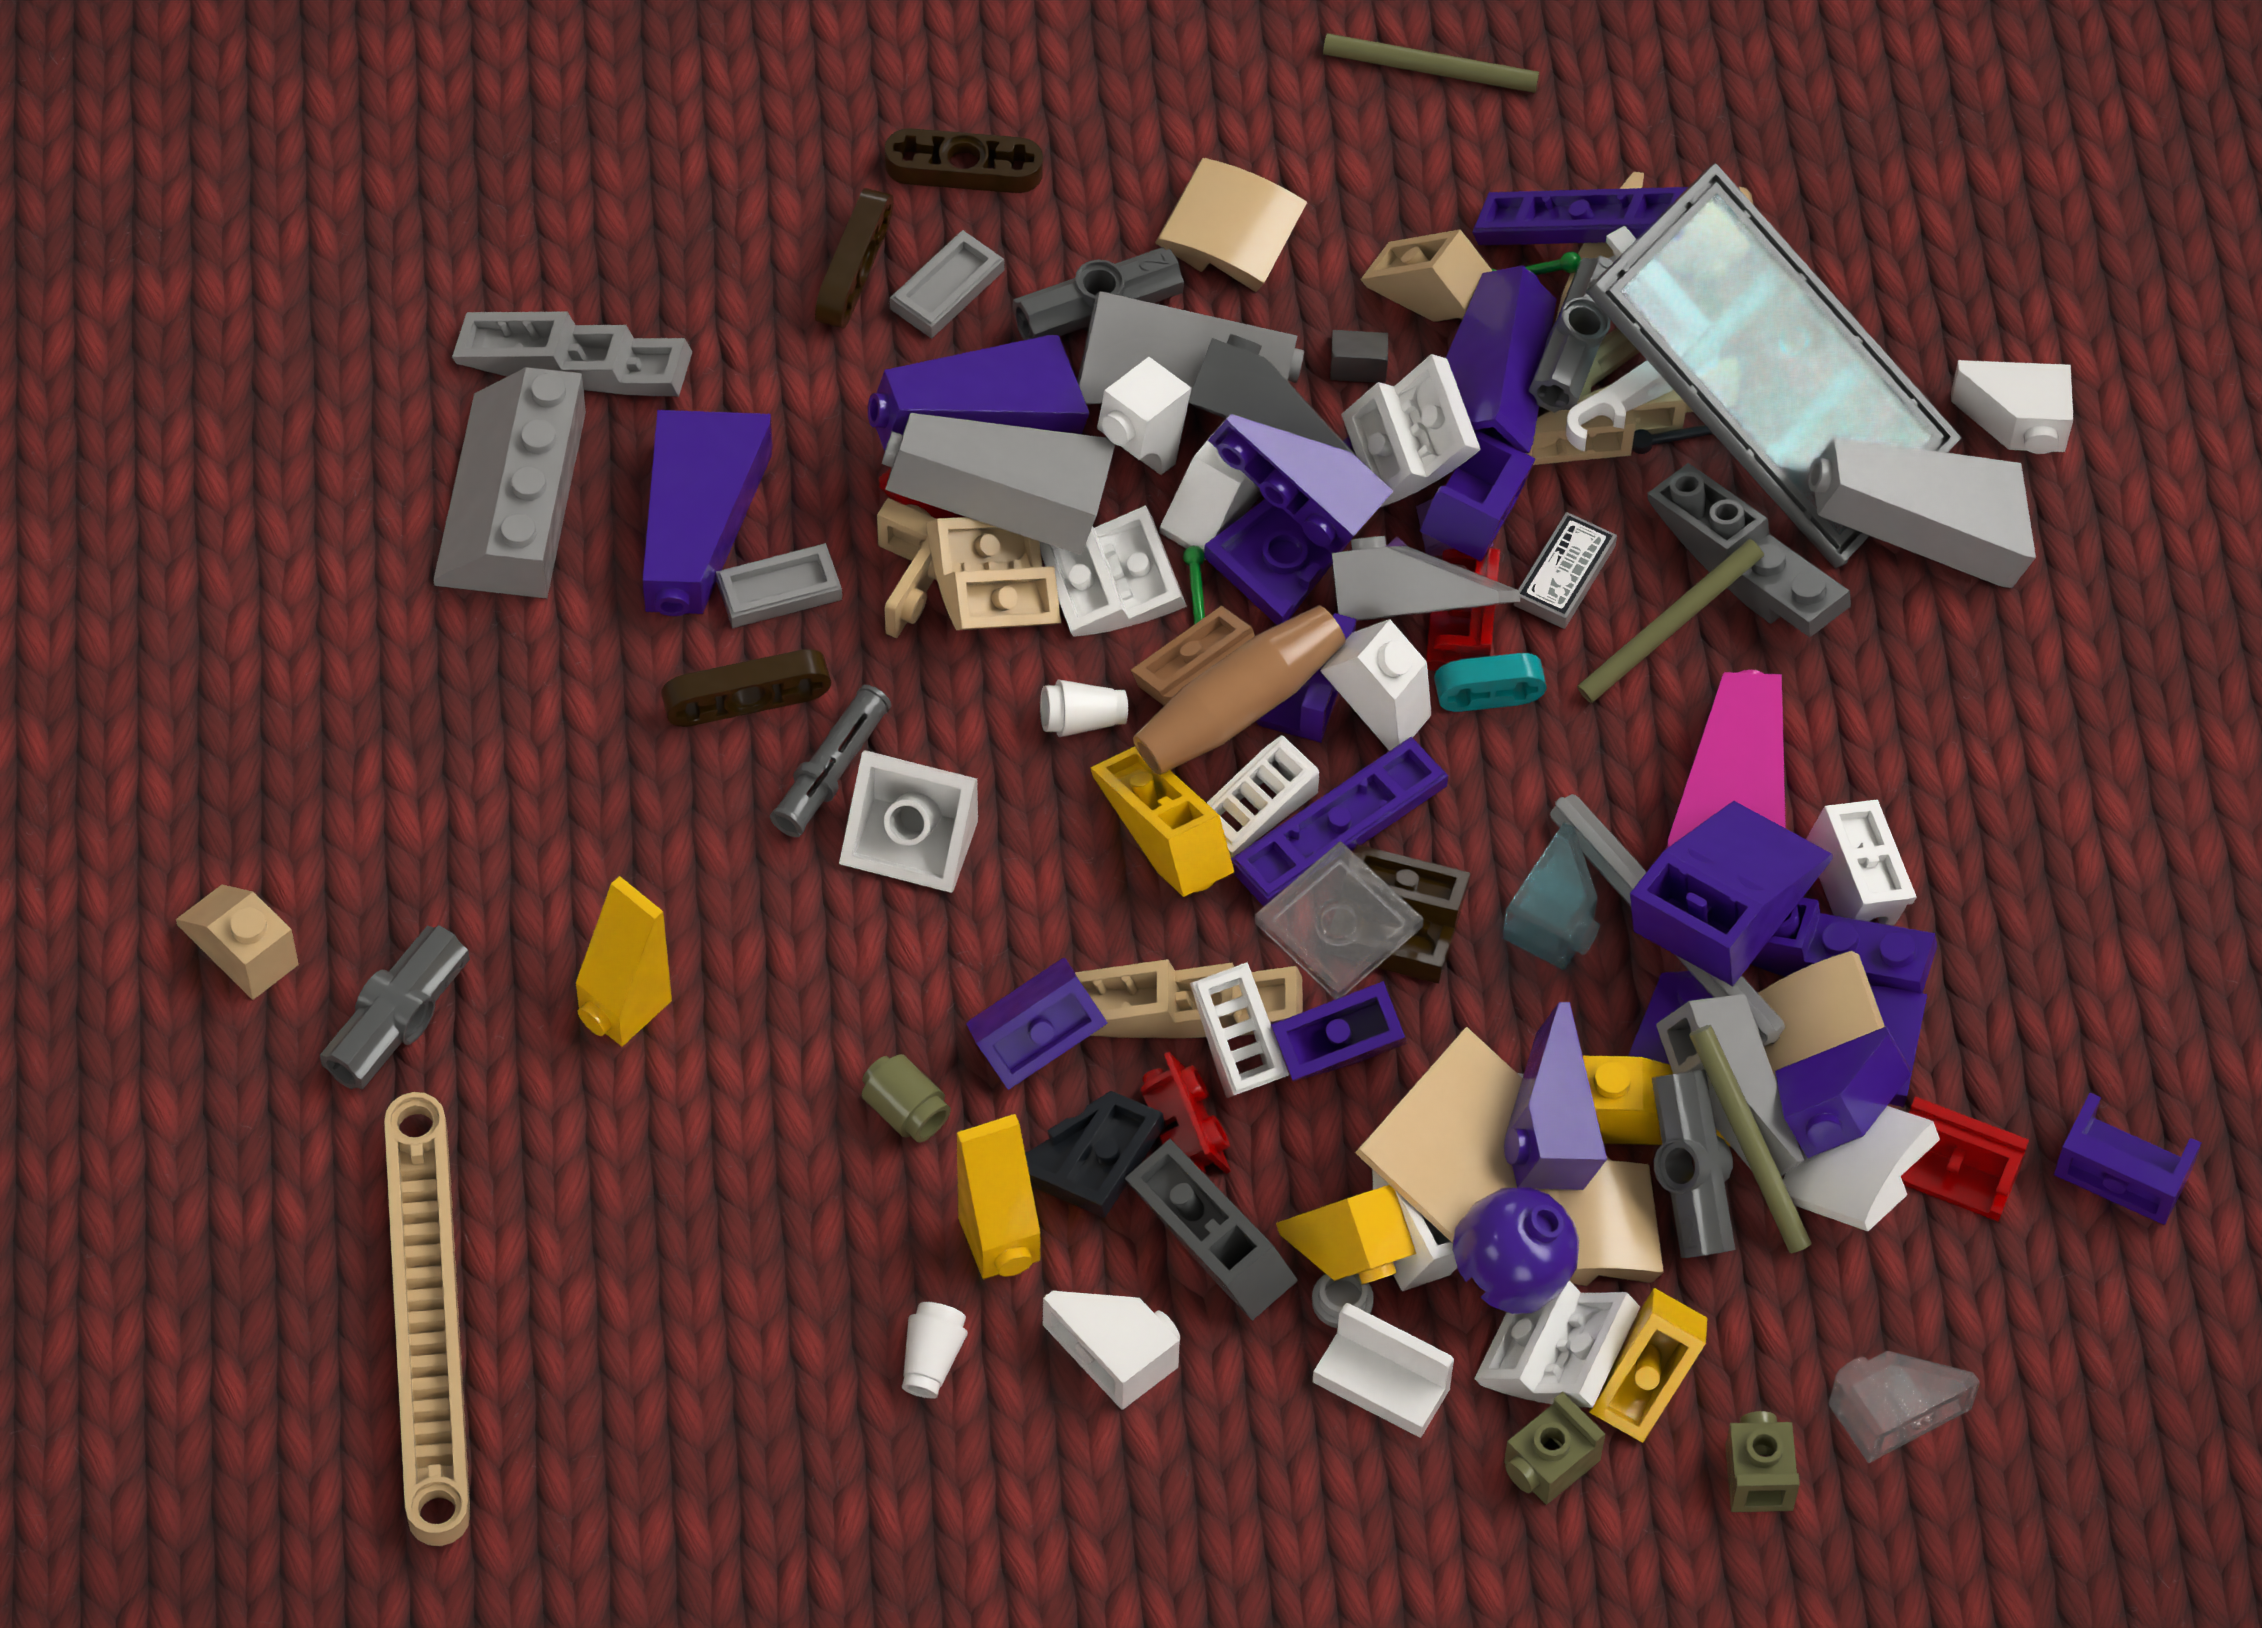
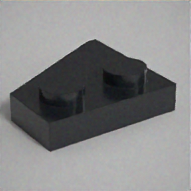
(1095, 1152)

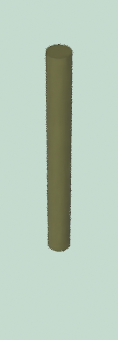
(1431, 63)
(1670, 621)
(1750, 1138)

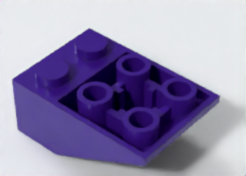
(1725, 890)

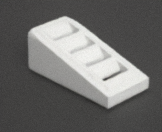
(1284, 772)
(1258, 1022)

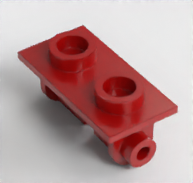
(1179, 1097)

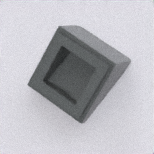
(1359, 356)

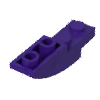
(1888, 953)

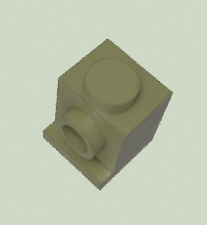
(1552, 1471)
(1756, 1480)

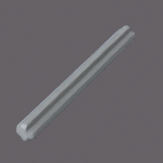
(1624, 874)

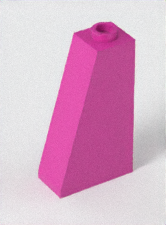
(1738, 754)

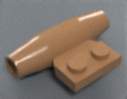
(1225, 679)

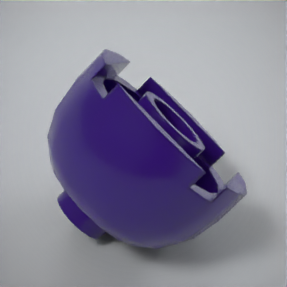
(1517, 1248)

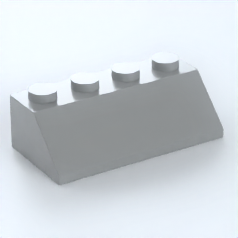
(513, 484)

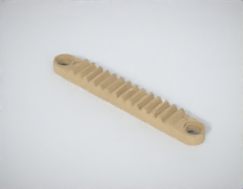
(426, 1319)

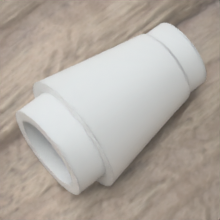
(1080, 708)
(931, 1347)

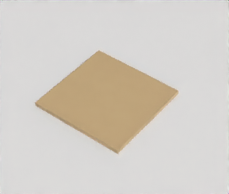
(1449, 1134)

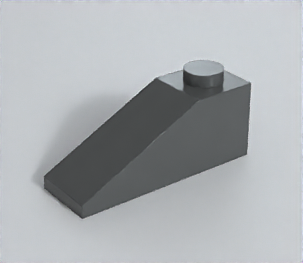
(1249, 386)
(1212, 1229)

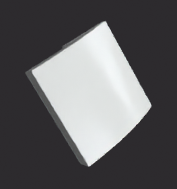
(1412, 429)
(1117, 578)
(1863, 1177)
(1559, 1347)

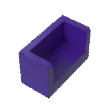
(1478, 497)
(2123, 1165)

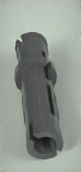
(798, 808)

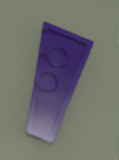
(1270, 559)

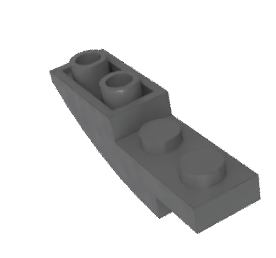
(1717, 523)

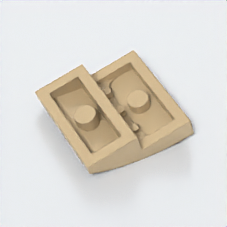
(1231, 222)
(991, 576)
(1821, 1008)
(1615, 1224)

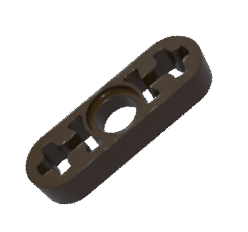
(979, 177)
(854, 258)
(746, 687)

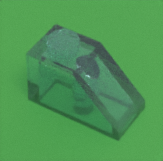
(1555, 904)

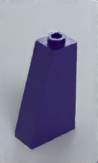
(1500, 352)
(1004, 384)
(698, 500)

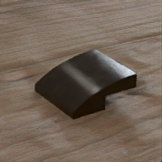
(1435, 895)

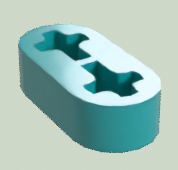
(1490, 682)

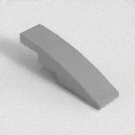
(551, 341)

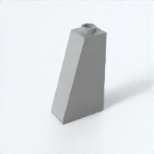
(1131, 330)
(1003, 475)
(1930, 503)

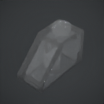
(1898, 1400)

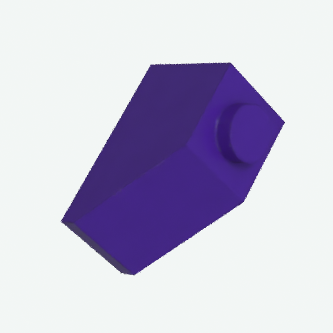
(1339, 1033)
(1841, 1090)

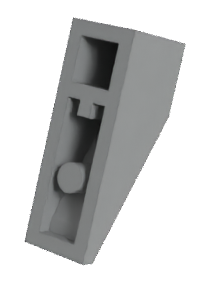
(1402, 581)

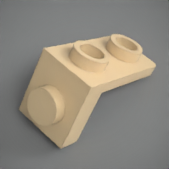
(904, 532)

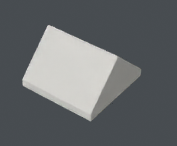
(910, 821)

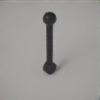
(1644, 439)

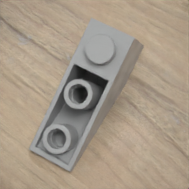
(1745, 1052)

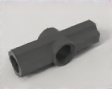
(1070, 303)
(1572, 342)
(394, 1007)
(1690, 1132)

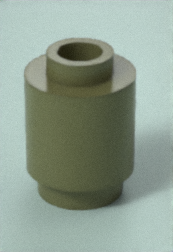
(905, 1097)

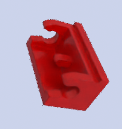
(1464, 631)
(1970, 1164)

